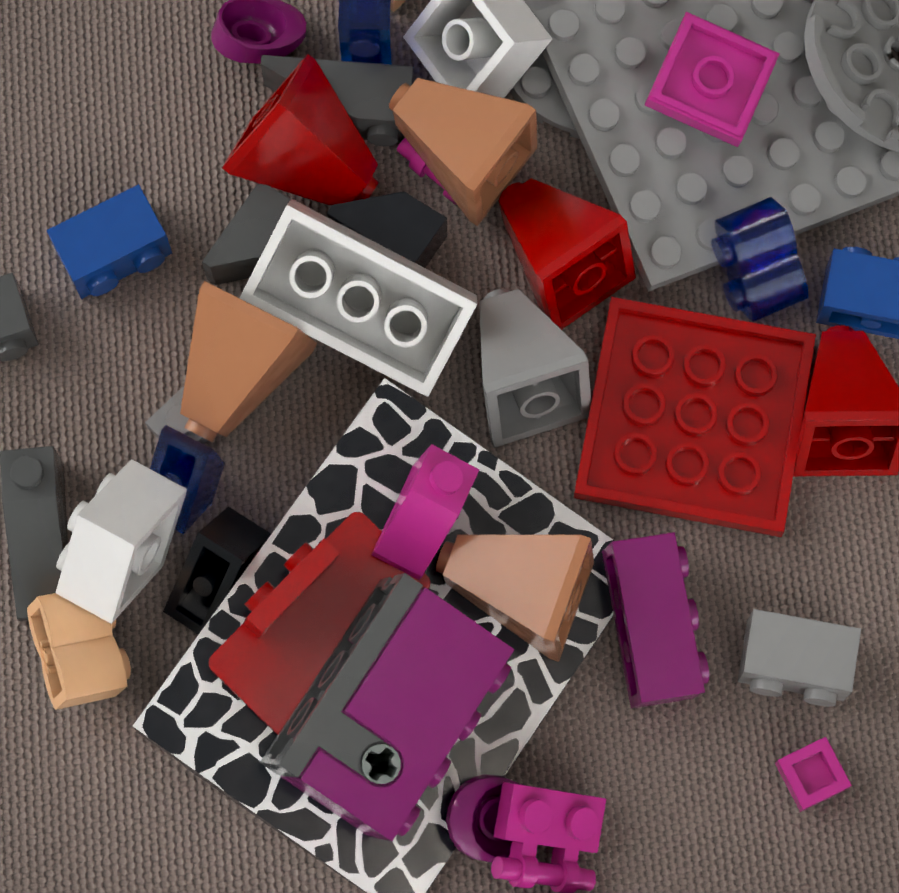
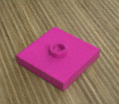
(712, 79)

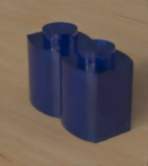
(760, 259)

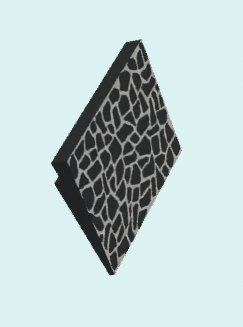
(224, 740)

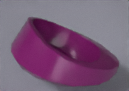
(257, 28)
(473, 818)

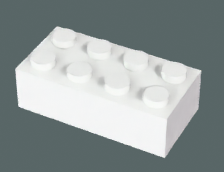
(359, 297)

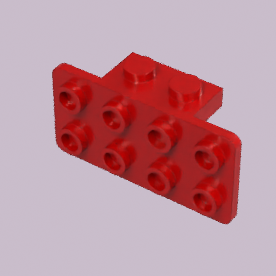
(301, 620)

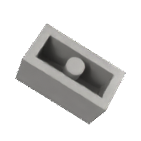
(799, 657)

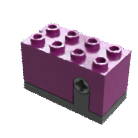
(393, 689)

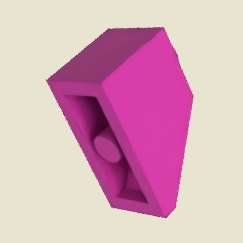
(425, 511)

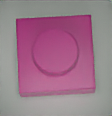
(813, 774)

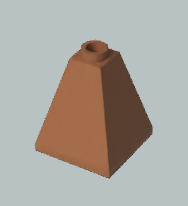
(466, 139)
(235, 361)
(522, 582)

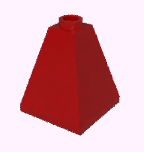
(305, 143)
(567, 248)
(849, 411)

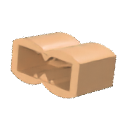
(76, 652)

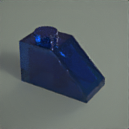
(191, 466)

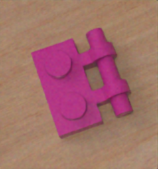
(547, 818)

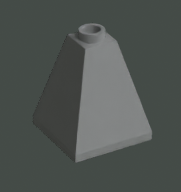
(529, 369)

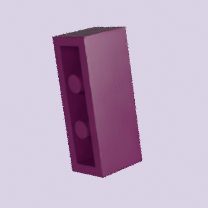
(655, 620)

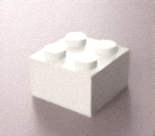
(477, 43)
(119, 540)

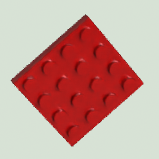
(695, 417)

